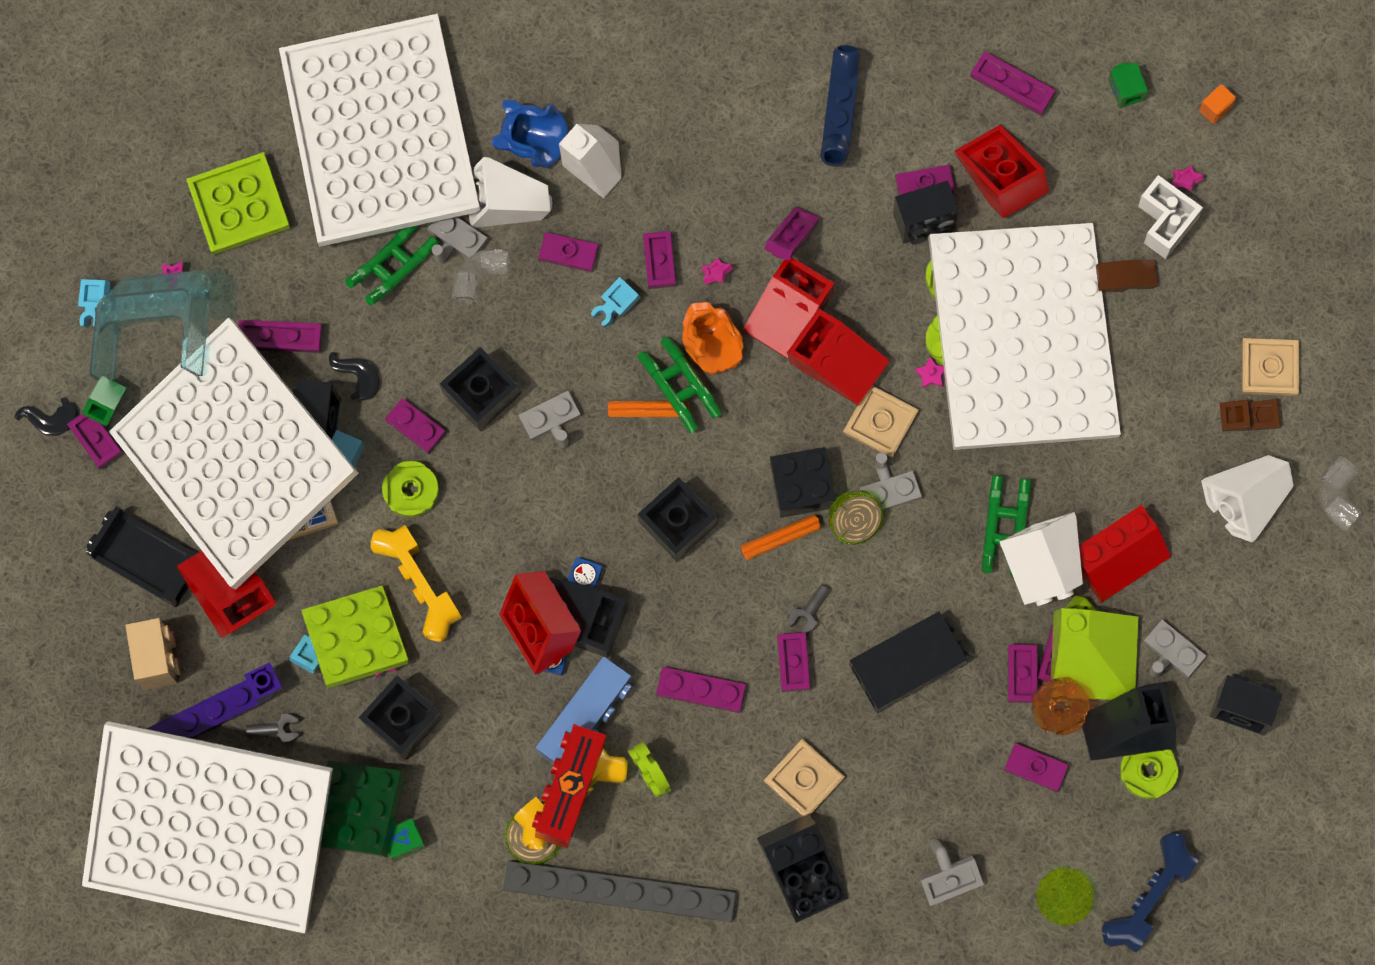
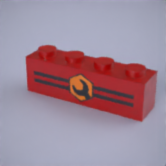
(570, 785)

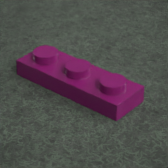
(1012, 83)
(791, 233)
(283, 335)
(700, 690)

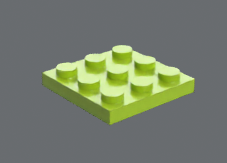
(238, 203)
(354, 637)

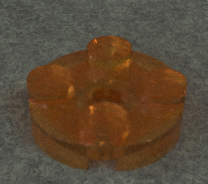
(1058, 690)

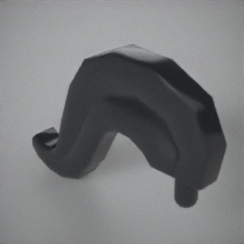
(367, 376)
(53, 425)

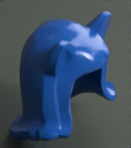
(532, 132)

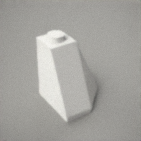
(592, 157)
(507, 196)
(1249, 494)

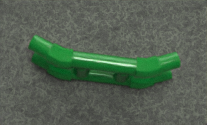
(391, 281)
(677, 399)
(995, 511)

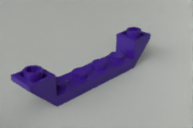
(223, 707)

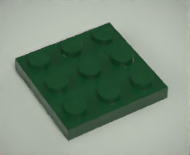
(361, 808)

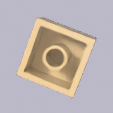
(152, 653)

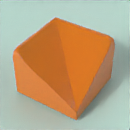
(1217, 104)

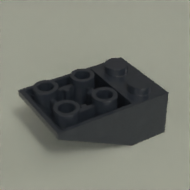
(596, 613)
(1131, 724)
(802, 867)

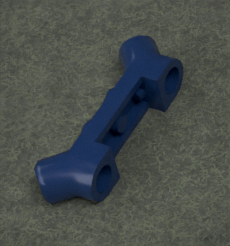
(840, 105)
(1134, 930)

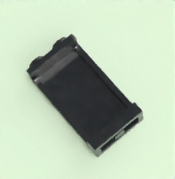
(140, 555)
(908, 661)

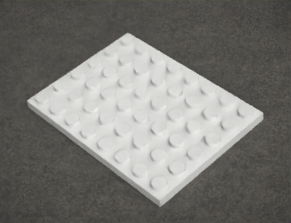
(378, 130)
(1023, 336)
(233, 454)
(206, 827)

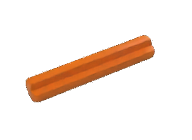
(642, 409)
(780, 537)

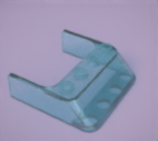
(153, 297)

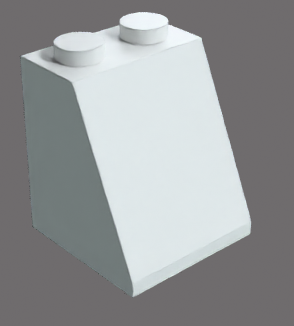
(1045, 559)

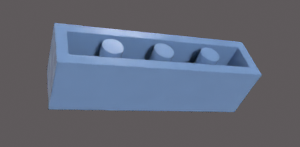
(588, 706)

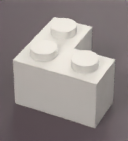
(1173, 213)

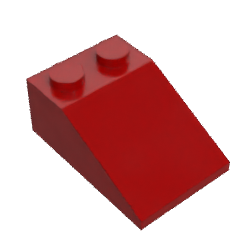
(1003, 171)

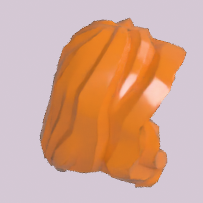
(711, 351)

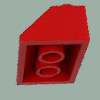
(1122, 554)
(539, 620)

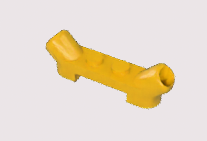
(441, 609)
(609, 769)

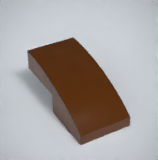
(1126, 274)
(1250, 415)

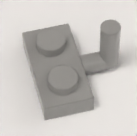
(456, 236)
(550, 418)
(895, 490)
(1172, 650)
(950, 878)

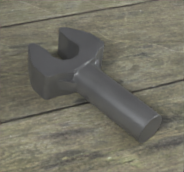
(809, 610)
(275, 729)

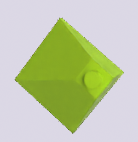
(1095, 651)

